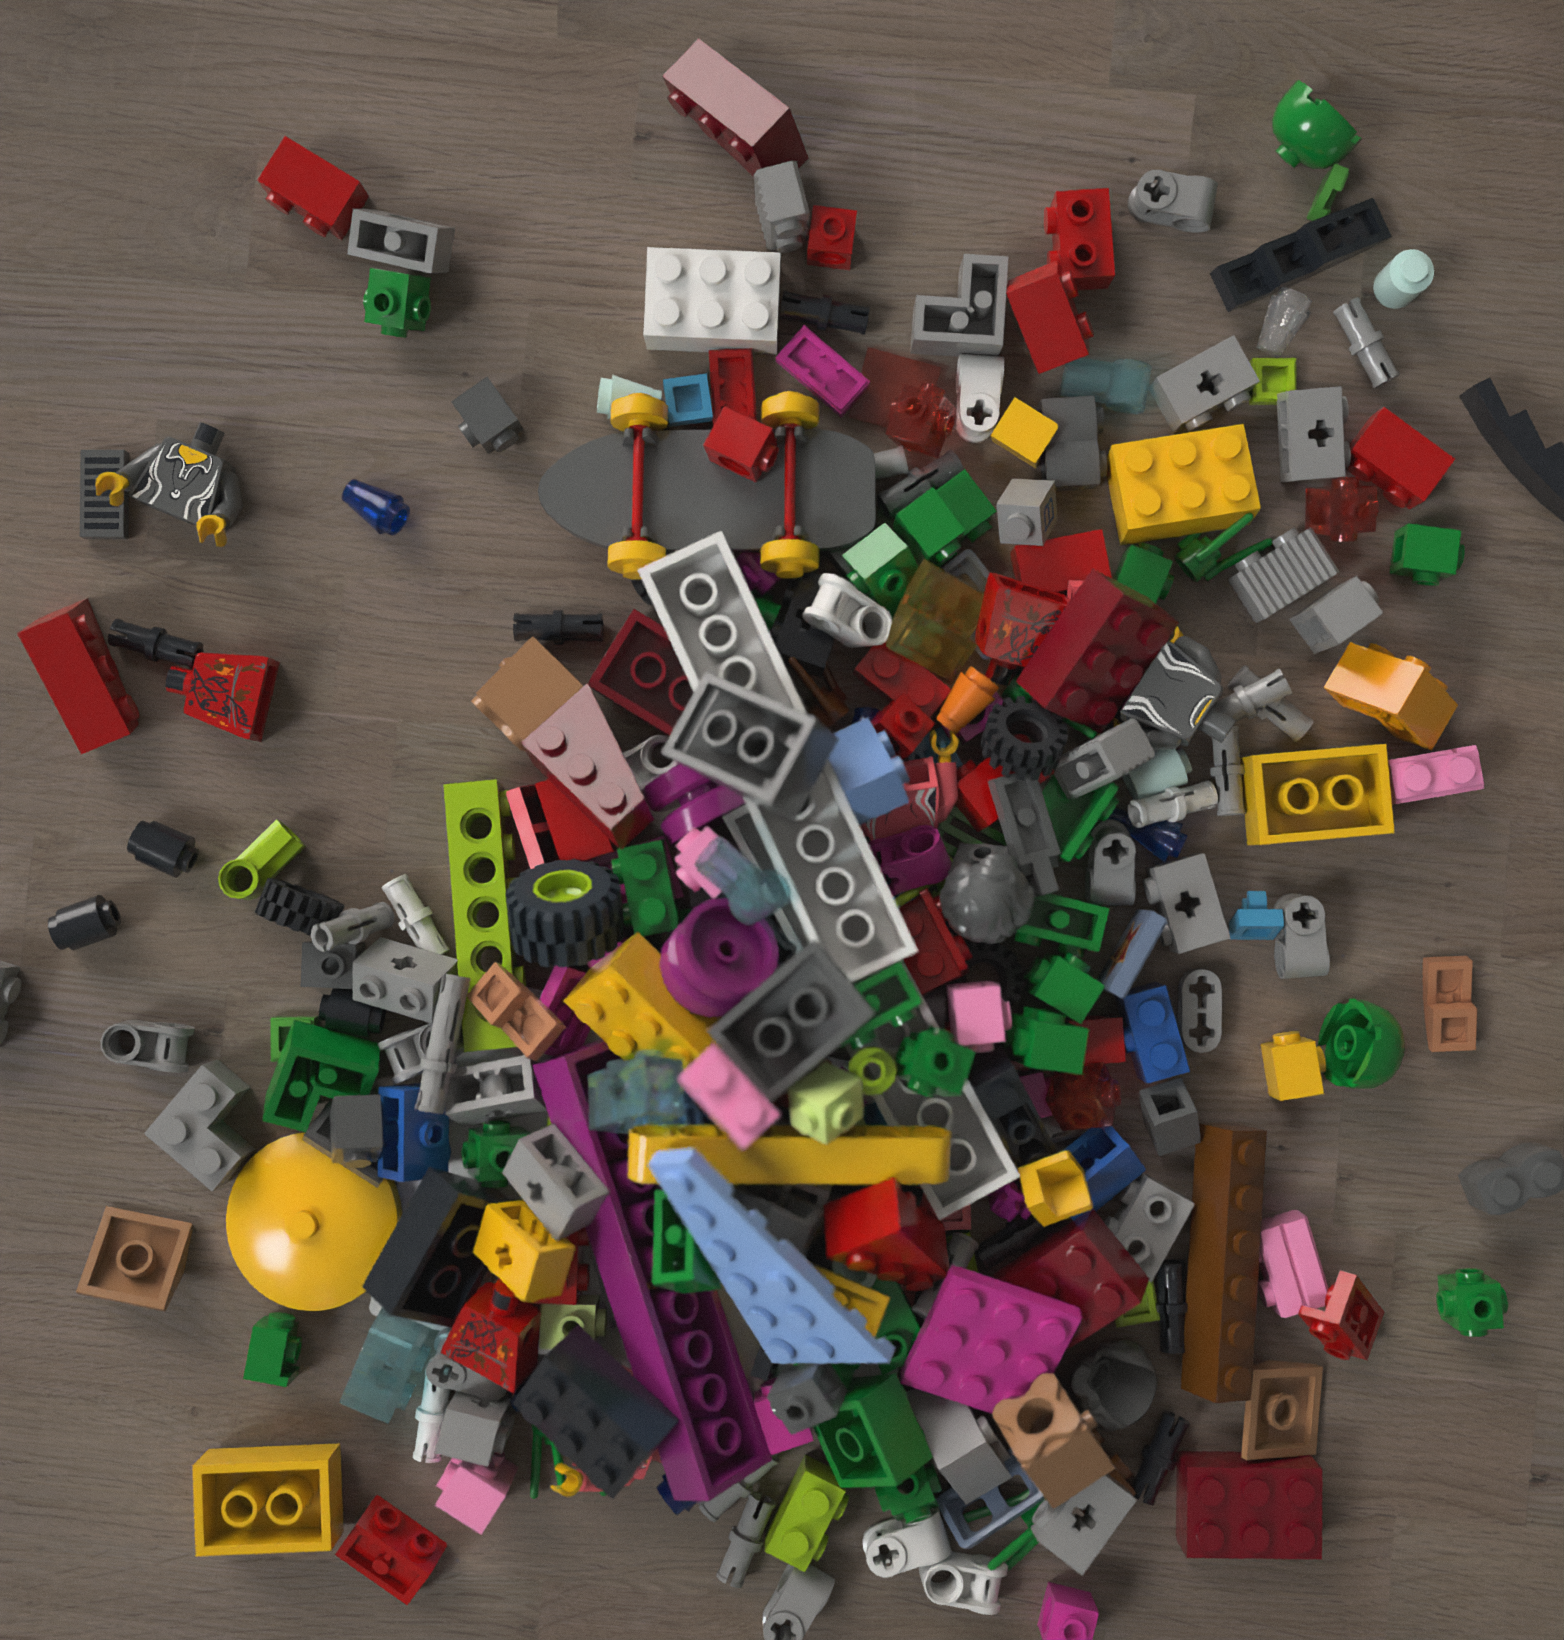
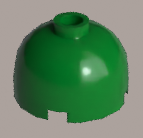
(1311, 130)
(1361, 1045)

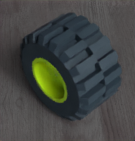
(565, 913)

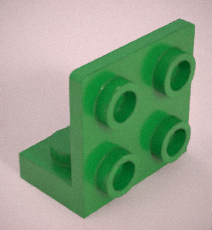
(1076, 817)

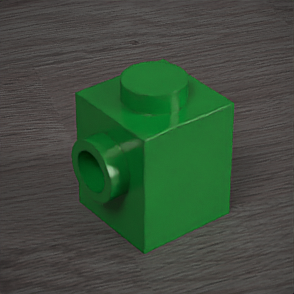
(1426, 553)
(1145, 571)

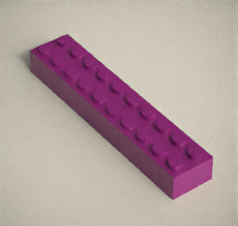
(671, 1338)

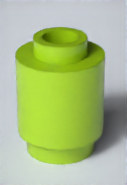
(883, 1059)

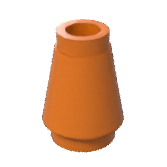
(967, 699)

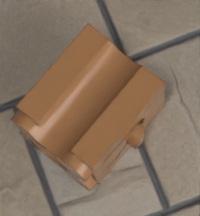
(525, 691)
(1053, 1440)

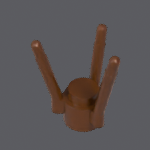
(823, 704)

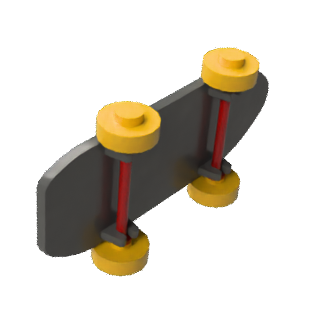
(660, 493)

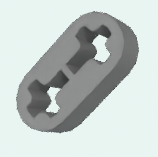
(1210, 1010)

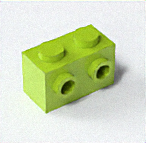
(804, 1515)

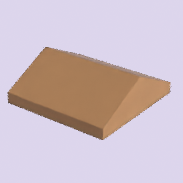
(136, 1259)
(1282, 1410)

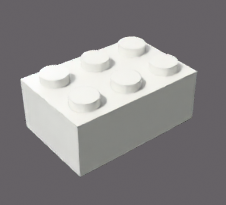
(712, 300)

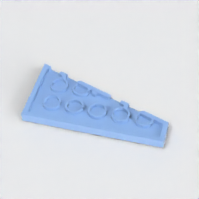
(769, 1281)

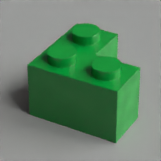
(943, 519)
(315, 1065)

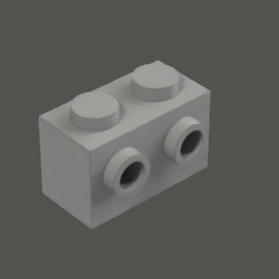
(1149, 1221)

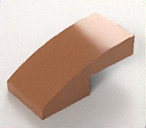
(1448, 1005)
(516, 1011)

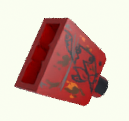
(1014, 623)
(227, 691)
(496, 1336)

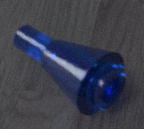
(1159, 838)

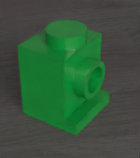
(273, 1350)

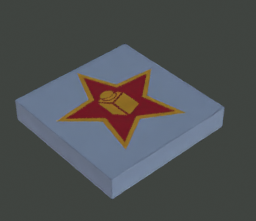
(1131, 952)

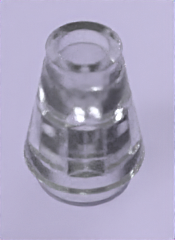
(1283, 320)

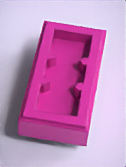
(822, 371)

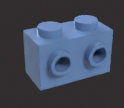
(867, 772)

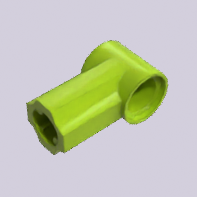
(263, 858)

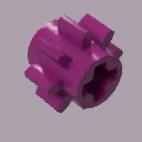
(754, 575)
(1009, 1201)

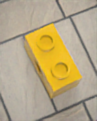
(523, 1251)

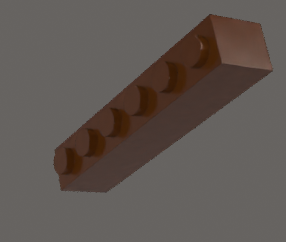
(1224, 1262)

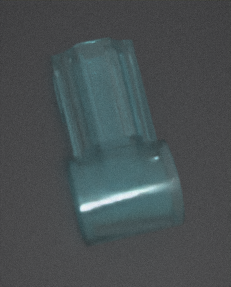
(1118, 384)
(750, 891)

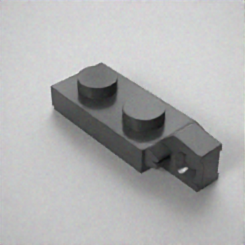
(1027, 830)

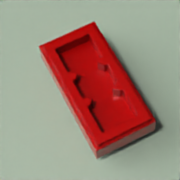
(732, 381)

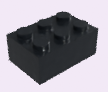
(429, 1257)
(594, 1411)

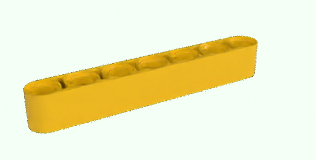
(791, 1157)

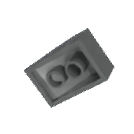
(751, 745)
(792, 1022)

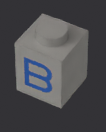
(1027, 512)

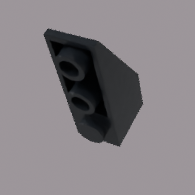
(1009, 1107)

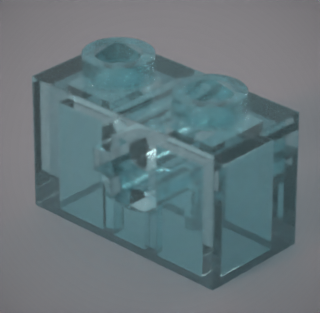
(635, 1093)
(377, 1388)

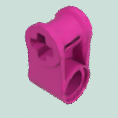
(912, 858)

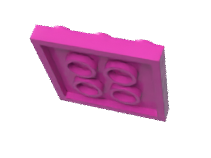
(987, 1340)

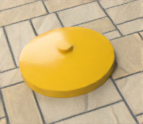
(307, 1225)

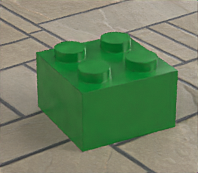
(873, 1435)

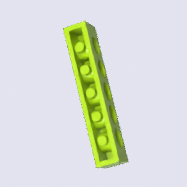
(462, 806)

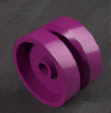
(699, 799)
(717, 959)

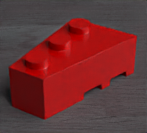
(80, 675)
(887, 1236)

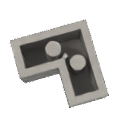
(972, 320)
(194, 1128)
(961, 1444)

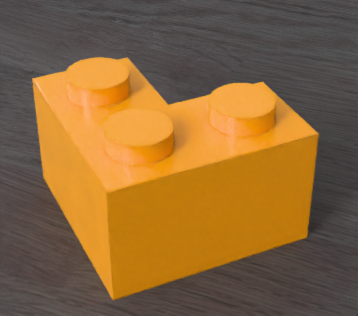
(1394, 692)

